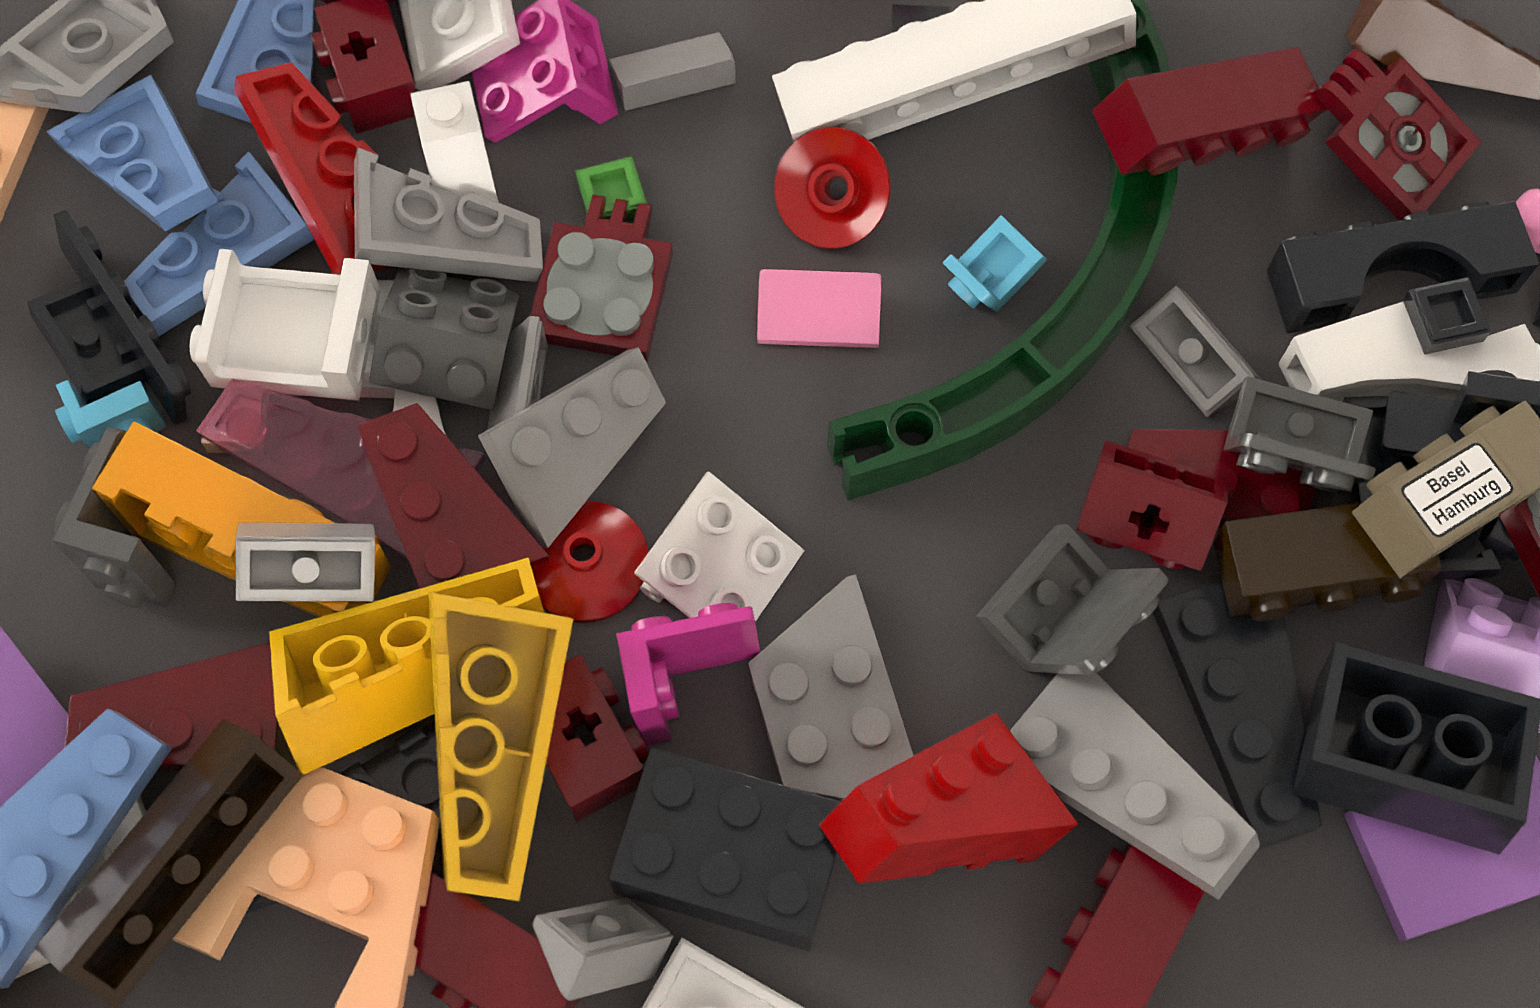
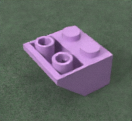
(1486, 636)

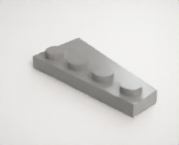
(1133, 782)

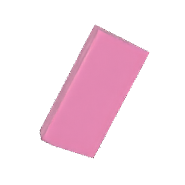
(819, 308)

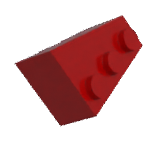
(949, 807)

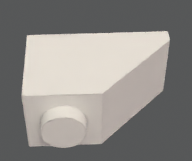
(453, 140)

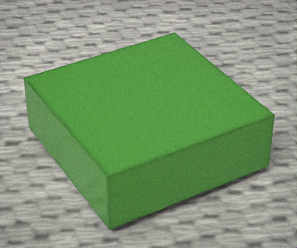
(614, 181)

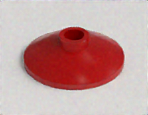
(805, 183)
(605, 582)

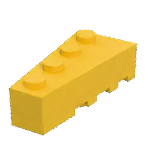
(370, 666)
(493, 724)

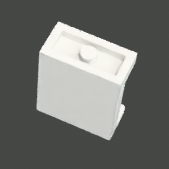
(287, 327)

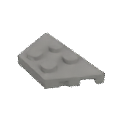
(80, 52)
(829, 698)

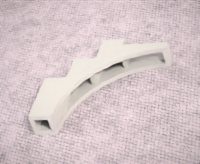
(1383, 355)

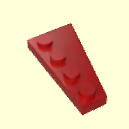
(309, 153)

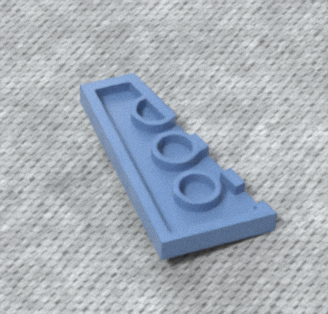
(63, 823)

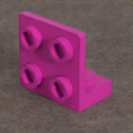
(554, 65)
(669, 648)

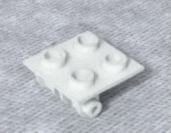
(717, 554)

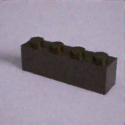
(168, 863)

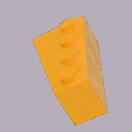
(196, 505)

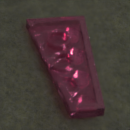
(307, 452)

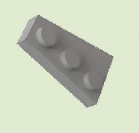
(424, 227)
(571, 441)

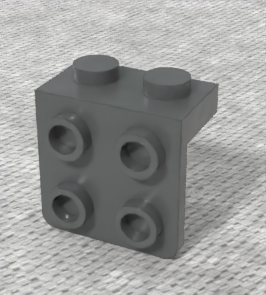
(443, 336)
(1299, 431)
(103, 545)
(1067, 607)

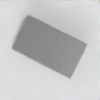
(673, 71)
(1193, 351)
(521, 370)
(305, 562)
(601, 946)

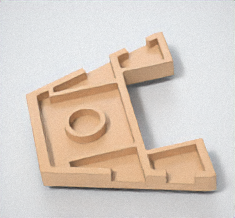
(343, 859)

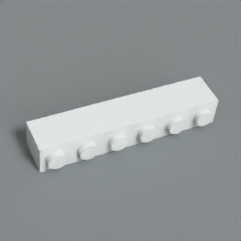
(950, 62)

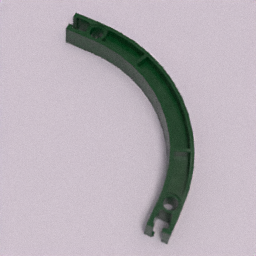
(1053, 353)

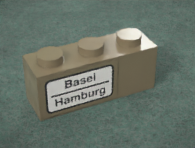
(1453, 487)

